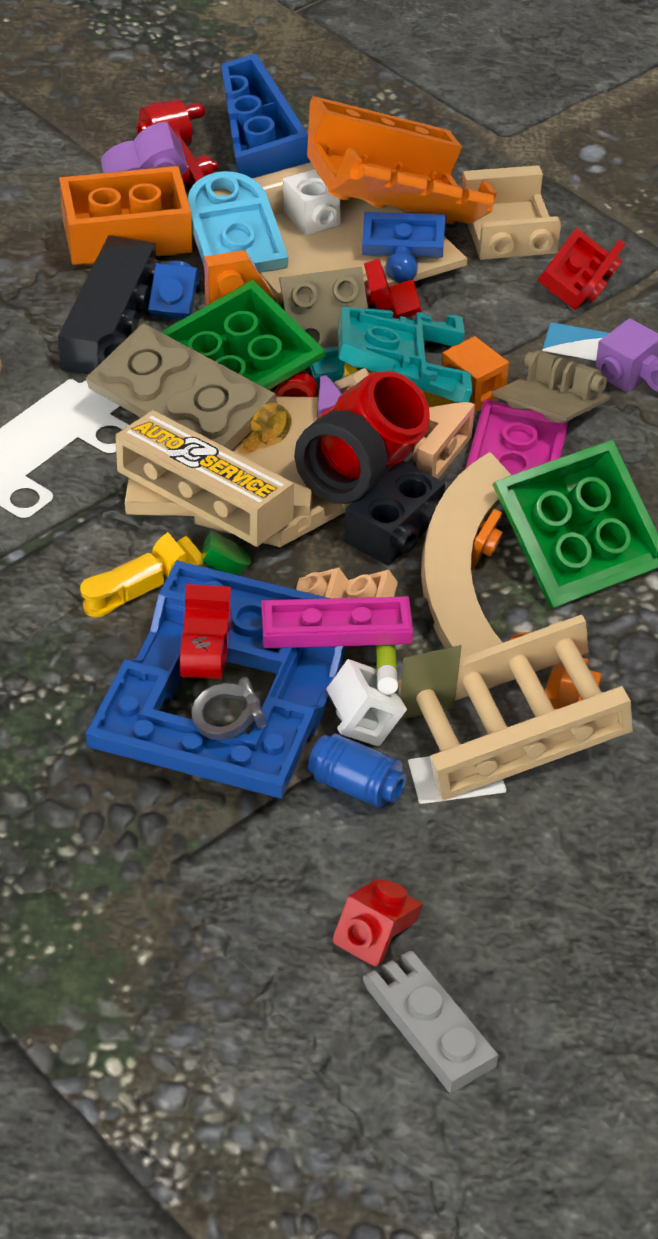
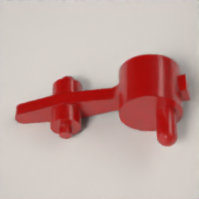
(179, 119)

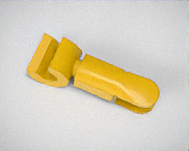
(115, 587)

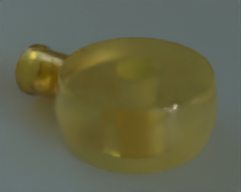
(268, 426)

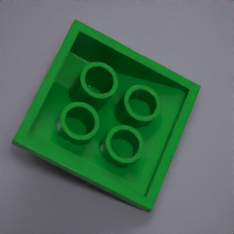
(249, 336)
(580, 523)

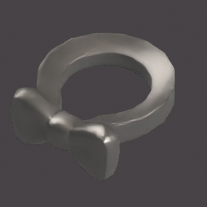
(240, 691)

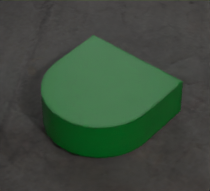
(224, 555)

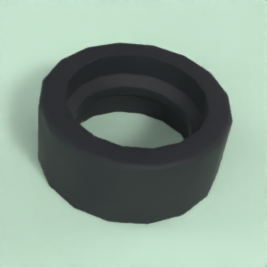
(320, 476)

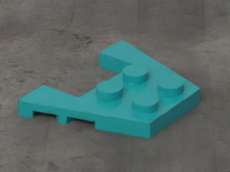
(385, 343)

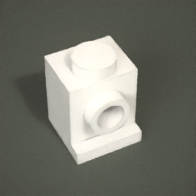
(361, 706)

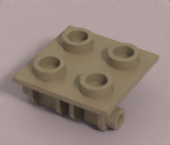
(317, 300)
(555, 387)

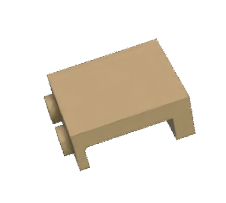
(518, 218)

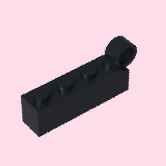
(108, 303)

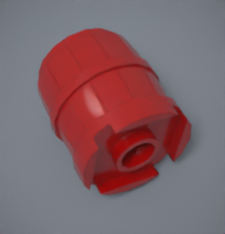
(392, 408)

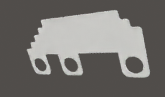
(46, 429)

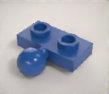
(402, 238)

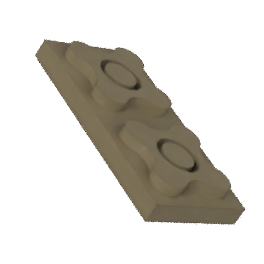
(180, 383)

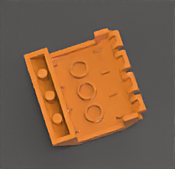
(391, 162)

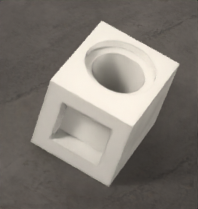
(310, 203)

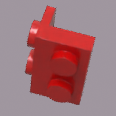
(579, 269)

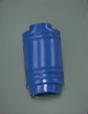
(357, 770)

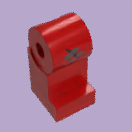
(205, 631)

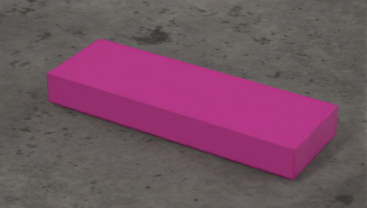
(336, 622)

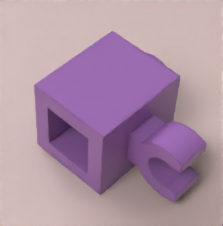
(629, 356)

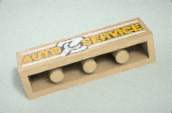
(205, 477)

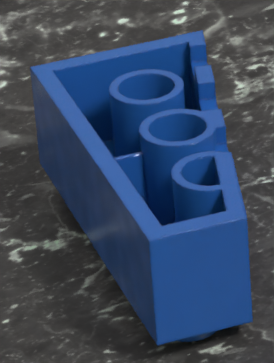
(261, 121)

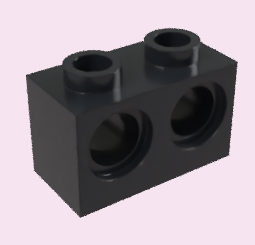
(393, 513)

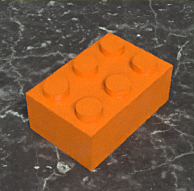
(129, 205)

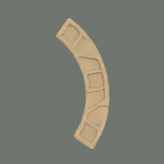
(447, 557)

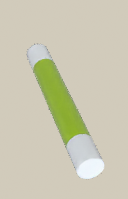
(386, 669)

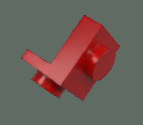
(399, 298)
(373, 918)

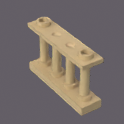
(532, 742)

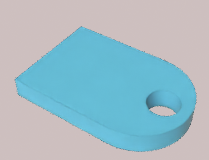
(236, 220)

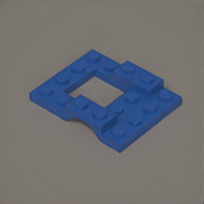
(258, 761)

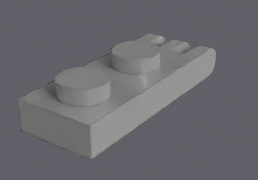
(431, 1022)

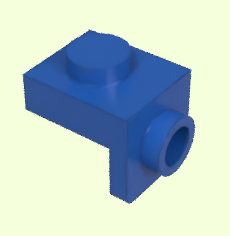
(173, 290)

